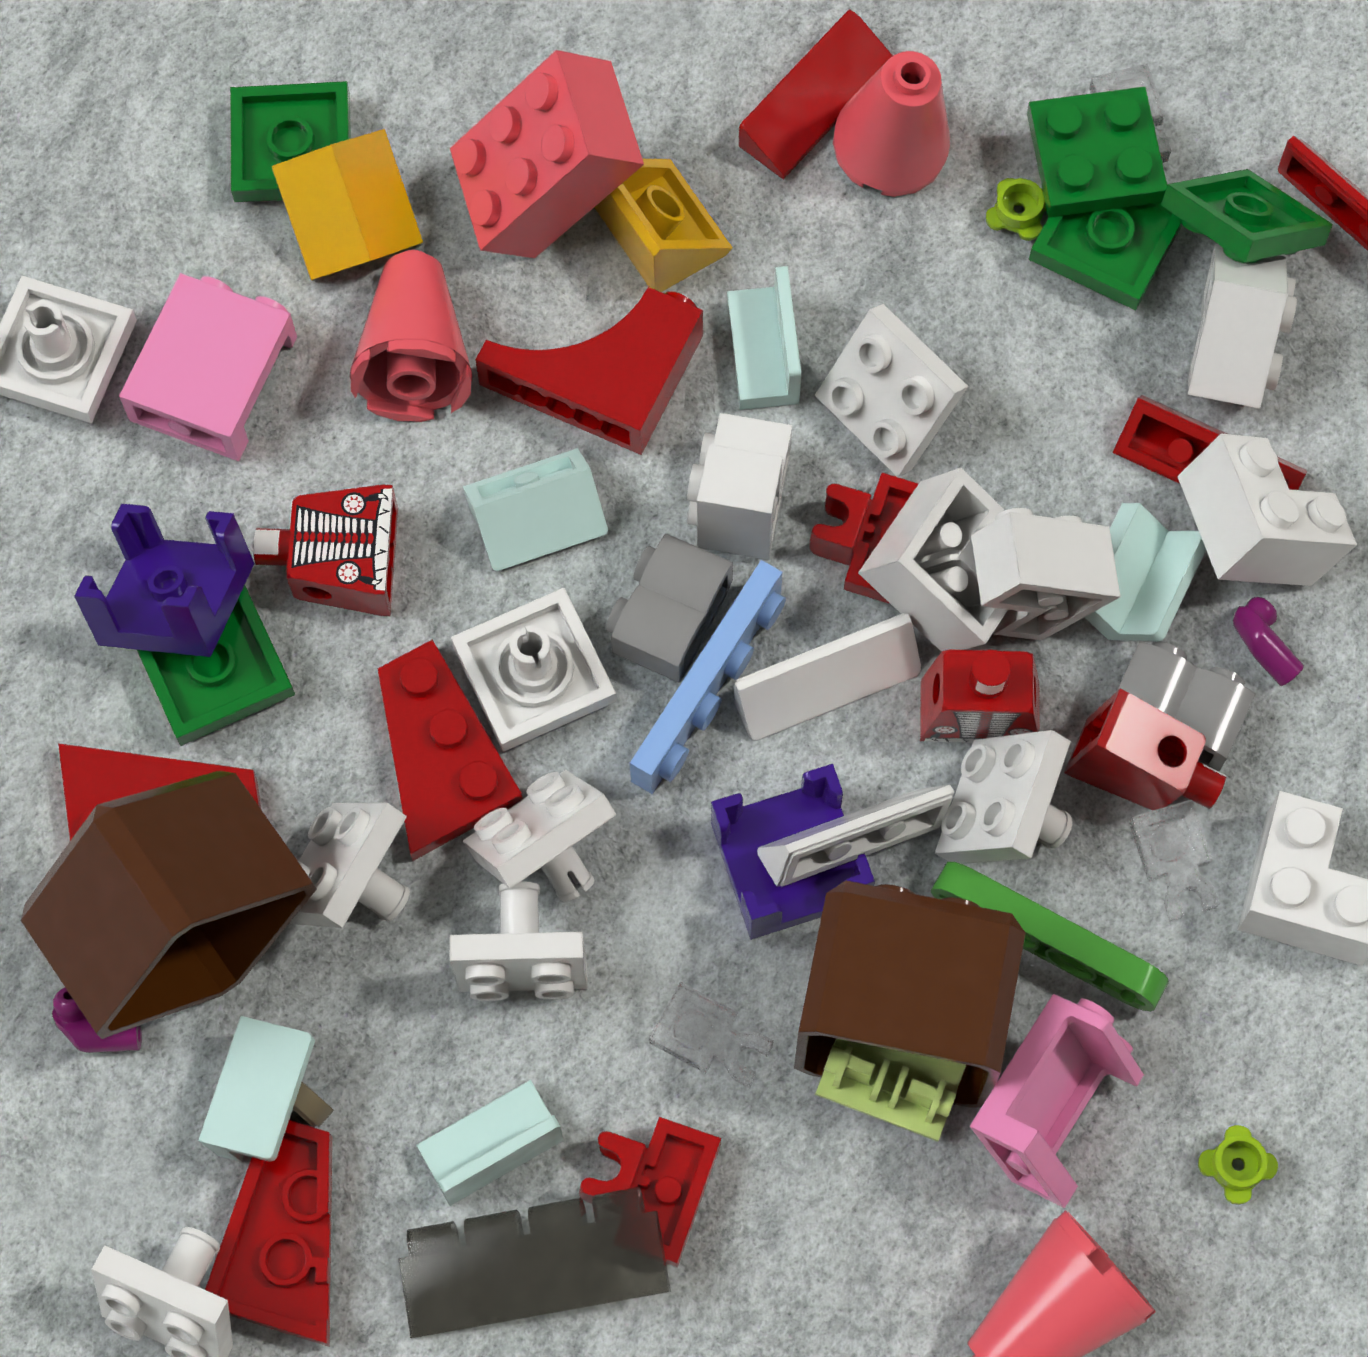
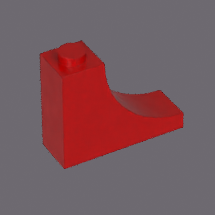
(610, 382)

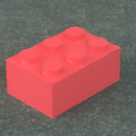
(546, 155)

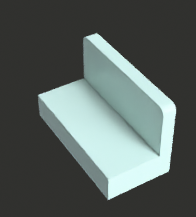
(765, 344)
(537, 509)
(1151, 573)
(256, 1090)
(490, 1142)

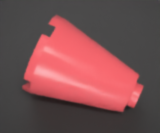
(895, 127)
(411, 344)
(1061, 1300)

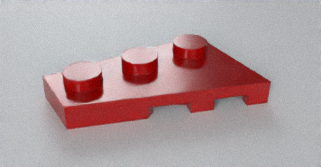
(439, 751)
(103, 775)
(279, 1240)

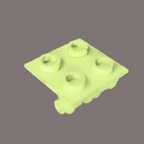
(892, 1085)

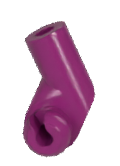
(1267, 648)
(80, 1033)

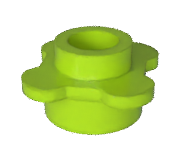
(1014, 193)
(1238, 1145)

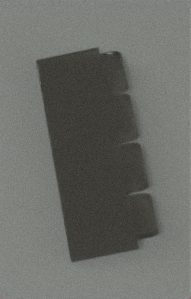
(523, 1276)

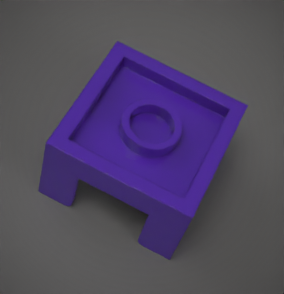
(168, 591)
(746, 828)

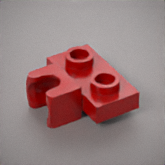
(862, 529)
(669, 1173)

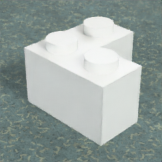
(1240, 328)
(739, 485)
(1255, 522)
(929, 563)
(1043, 571)
(1295, 892)

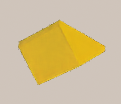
(347, 204)
(662, 225)

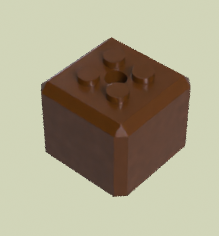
(165, 900)
(912, 981)

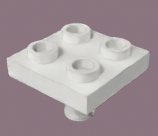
(61, 348)
(891, 390)
(533, 669)
(1006, 800)
(542, 833)
(344, 864)
(520, 954)
(166, 1301)

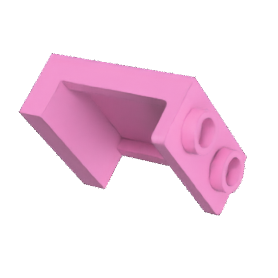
(206, 364)
(1047, 1092)

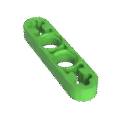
(1059, 939)

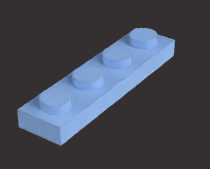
(696, 697)

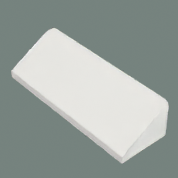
(827, 677)
(855, 834)

